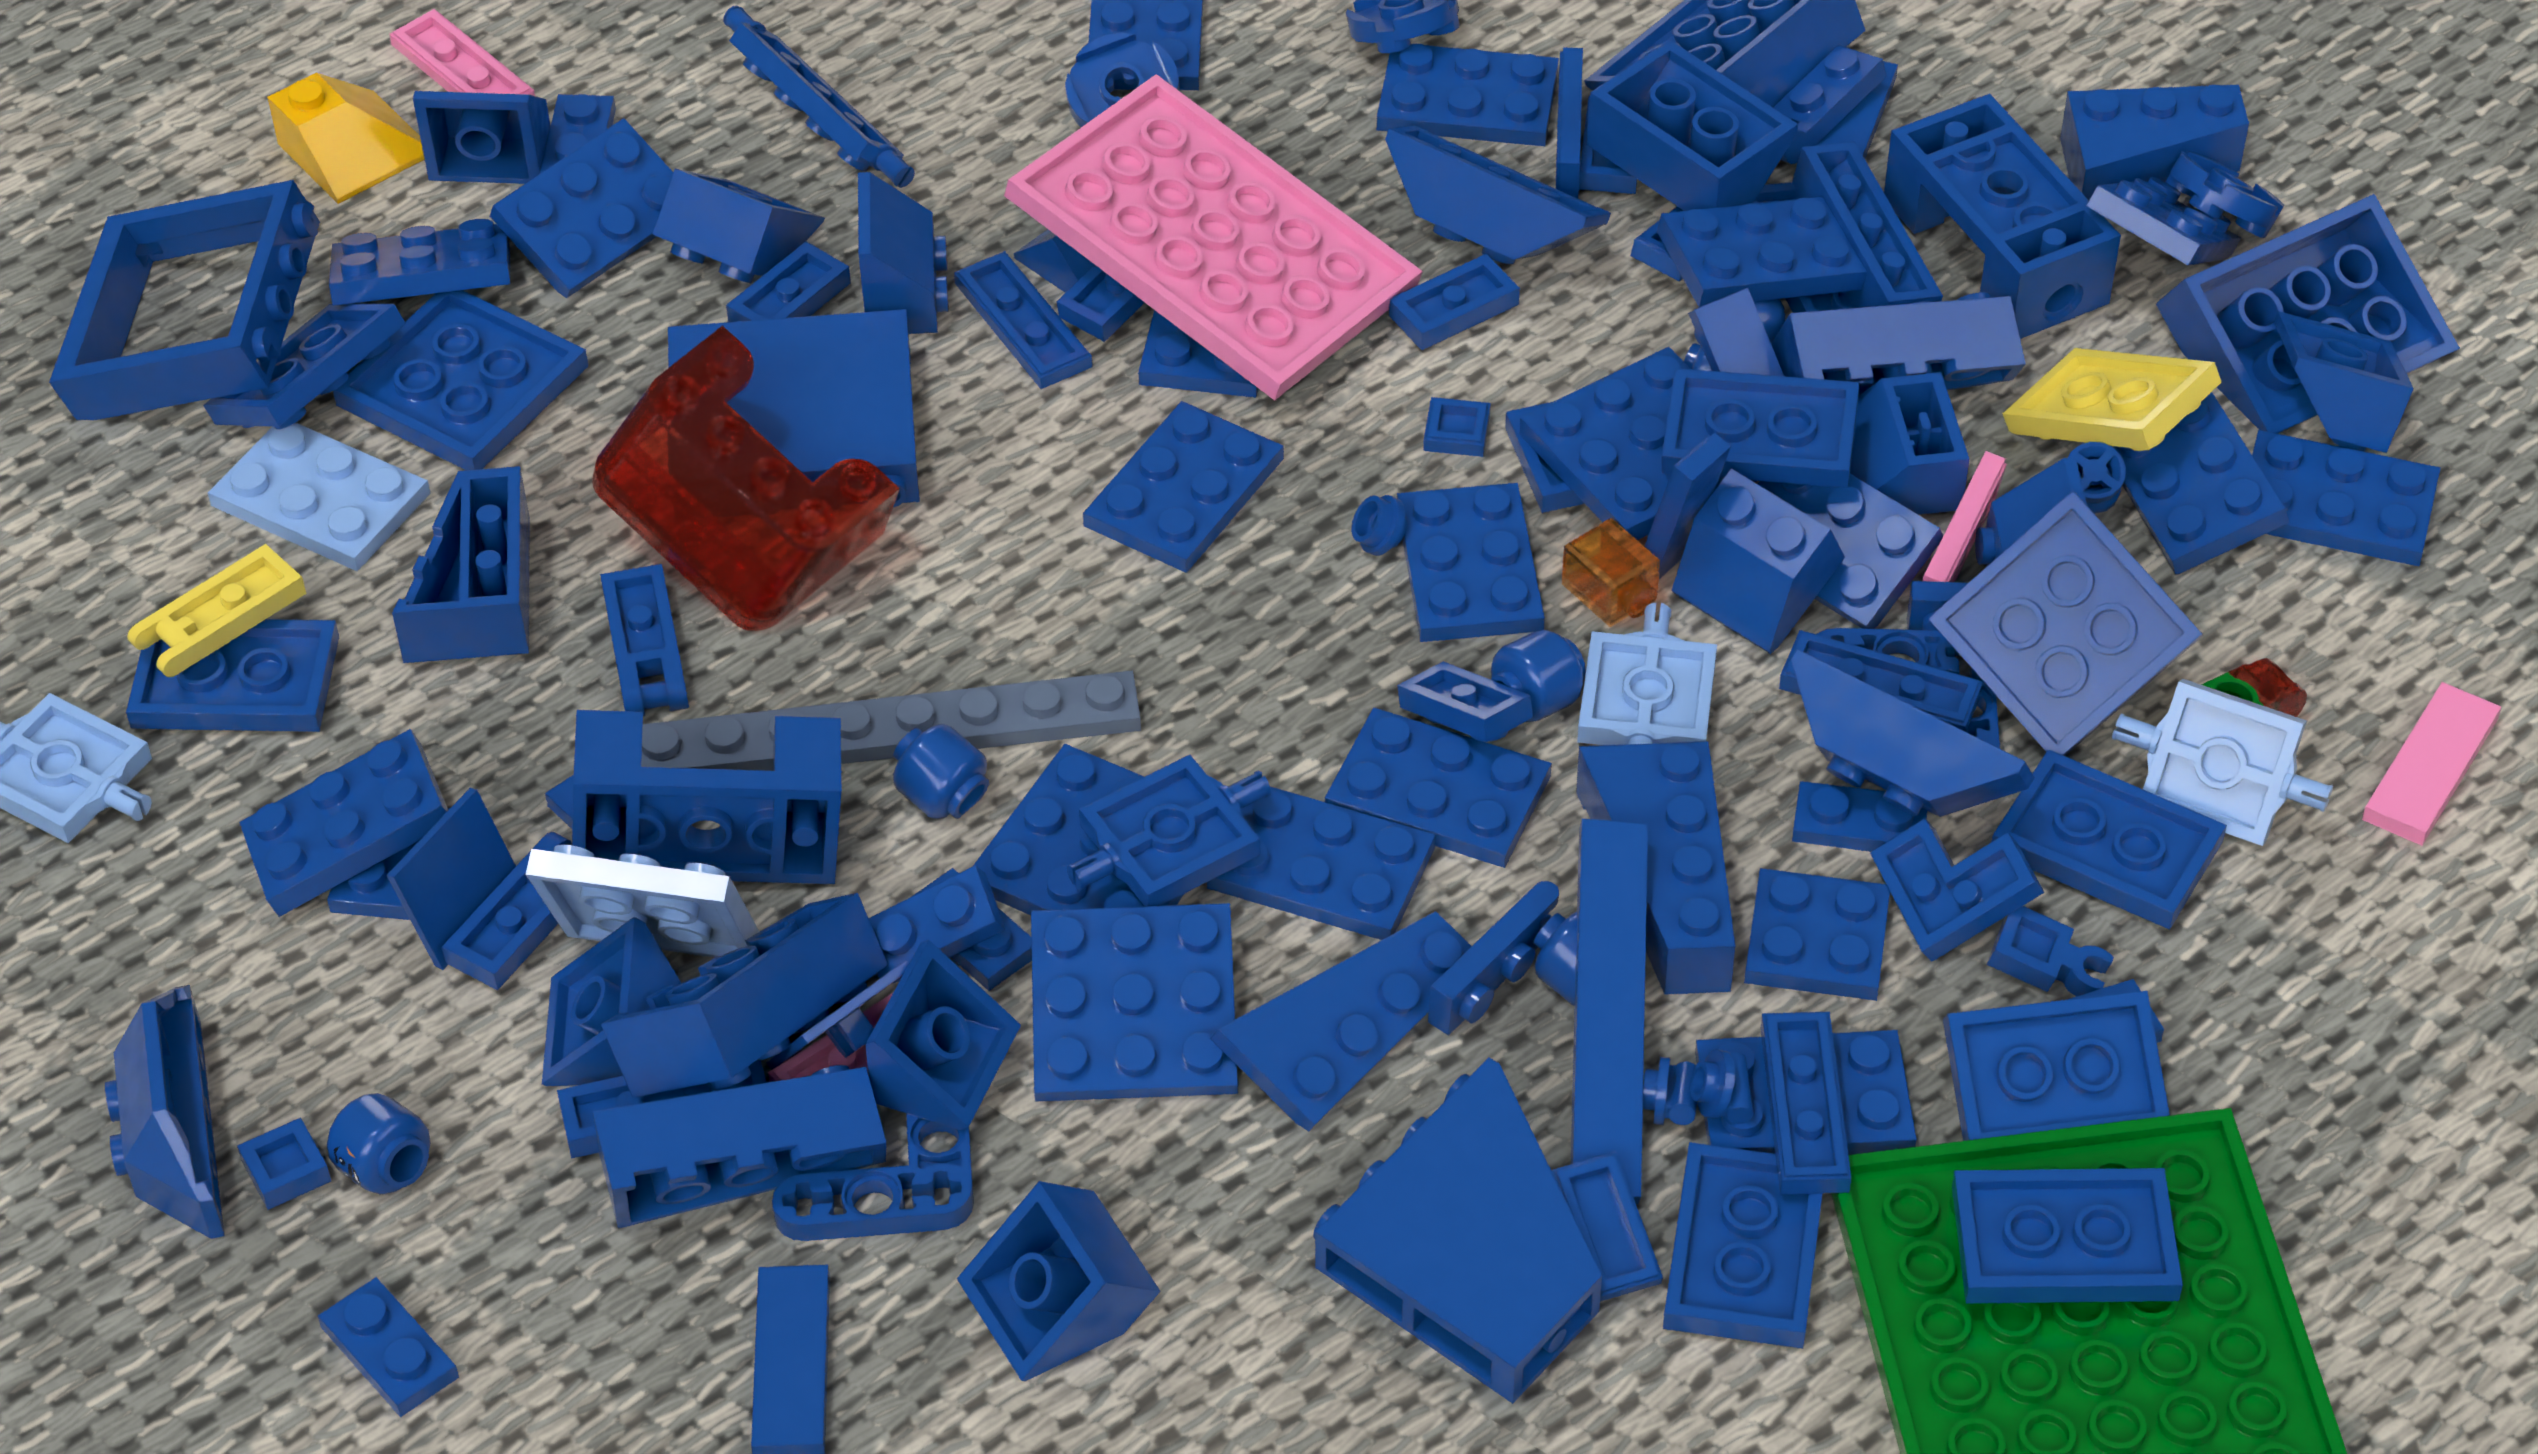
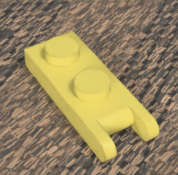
(219, 610)

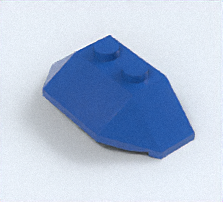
(1485, 200)
(1900, 746)
(166, 1113)

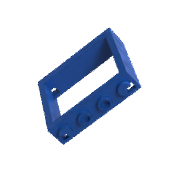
(90, 368)

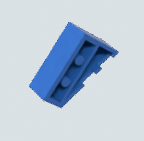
(2144, 131)
(475, 575)

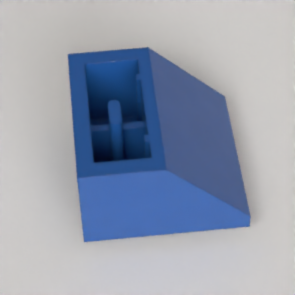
(1911, 443)

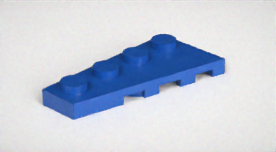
(1338, 1025)

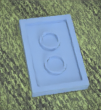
(319, 494)

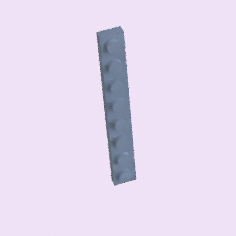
(875, 726)

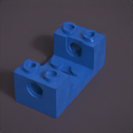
(2036, 242)
(770, 822)

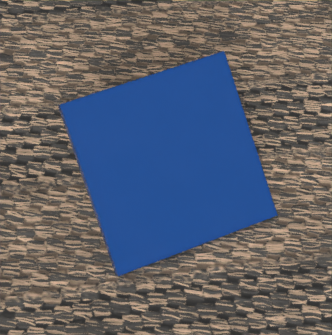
(451, 872)
(846, 1026)

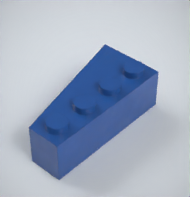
(1964, 339)
(1687, 885)
(748, 1000)
(735, 1142)

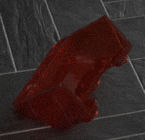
(727, 500)

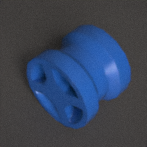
(2100, 465)

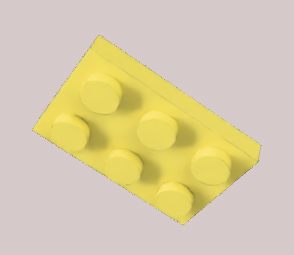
(2112, 398)

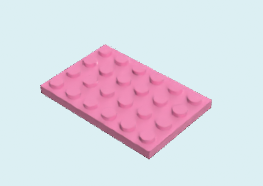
(1213, 235)

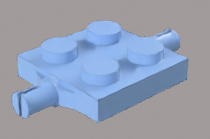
(1646, 686)
(2224, 759)
(68, 767)

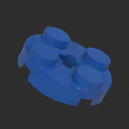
(1397, 21)
(1111, 59)
(2219, 189)

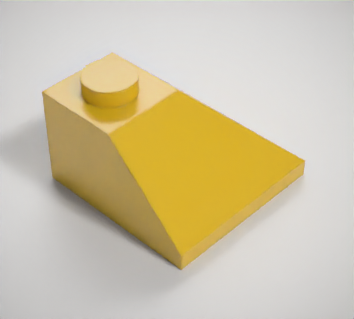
(342, 134)

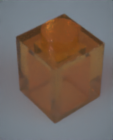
(1611, 572)

